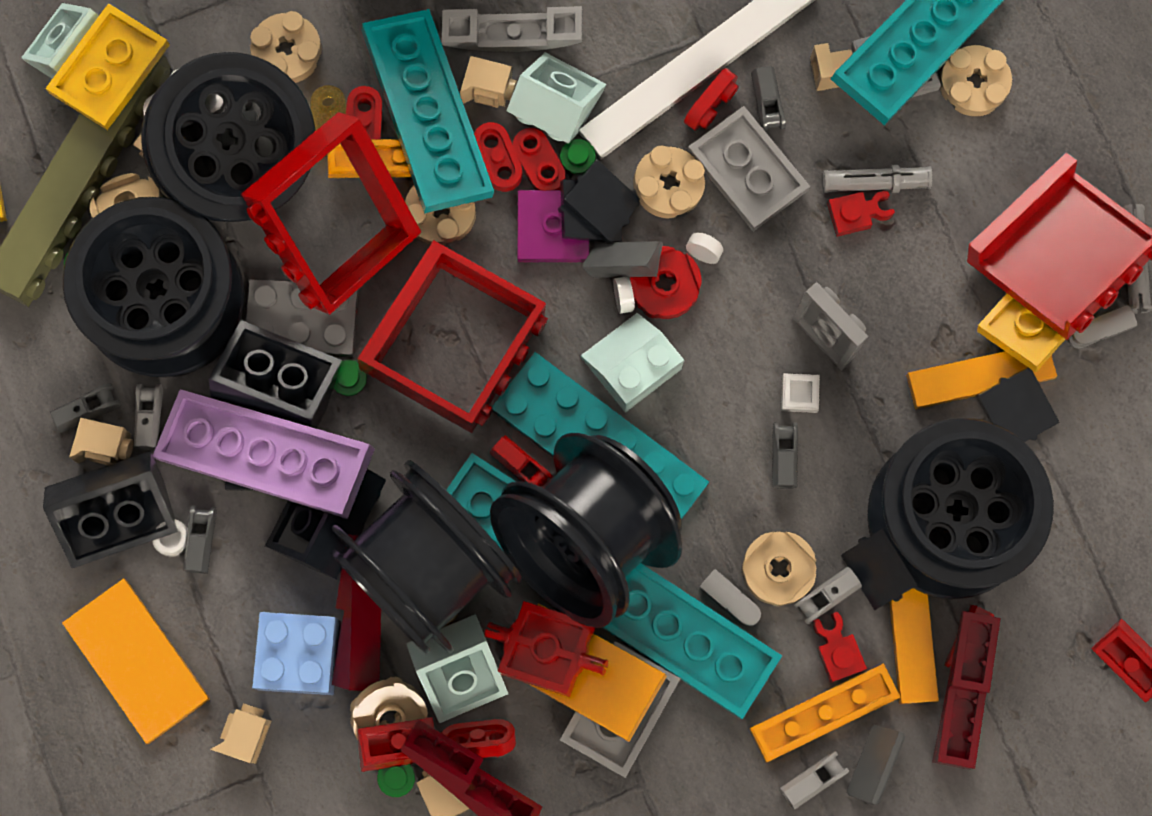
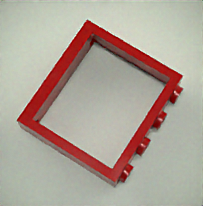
(375, 254)
(434, 259)

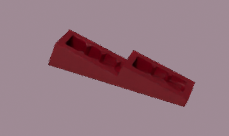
(360, 637)
(966, 691)
(460, 774)

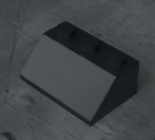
(274, 376)
(109, 509)
(307, 532)

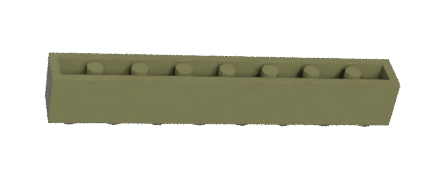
(65, 193)

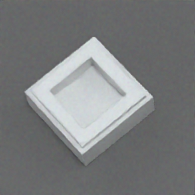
(800, 393)

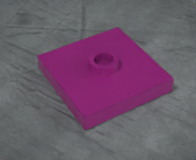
(541, 230)

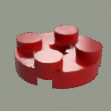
(683, 293)

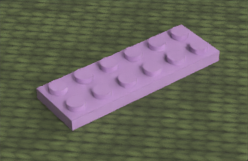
(264, 453)

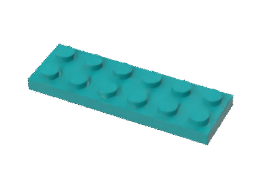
(908, 52)
(427, 111)
(548, 404)

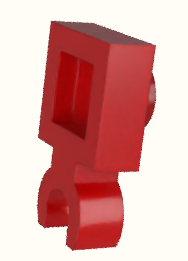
(854, 213)
(839, 654)

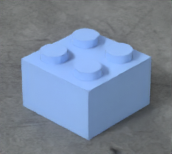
(296, 653)

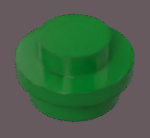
(577, 156)
(350, 379)
(396, 780)

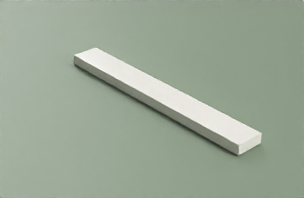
(687, 72)

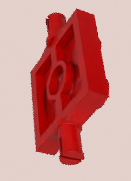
(546, 649)

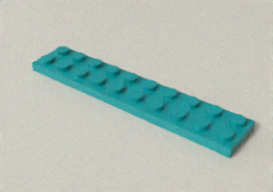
(660, 618)

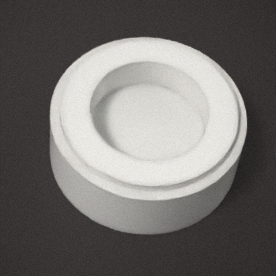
(704, 248)
(623, 295)
(173, 544)

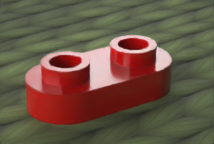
(703, 110)
(371, 119)
(500, 157)
(538, 159)
(484, 737)

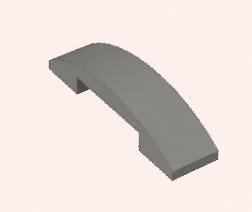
(512, 31)

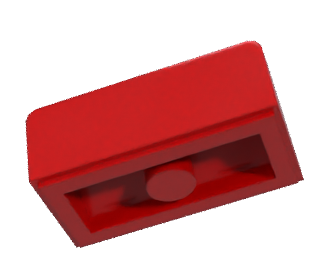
(1128, 657)
(382, 744)

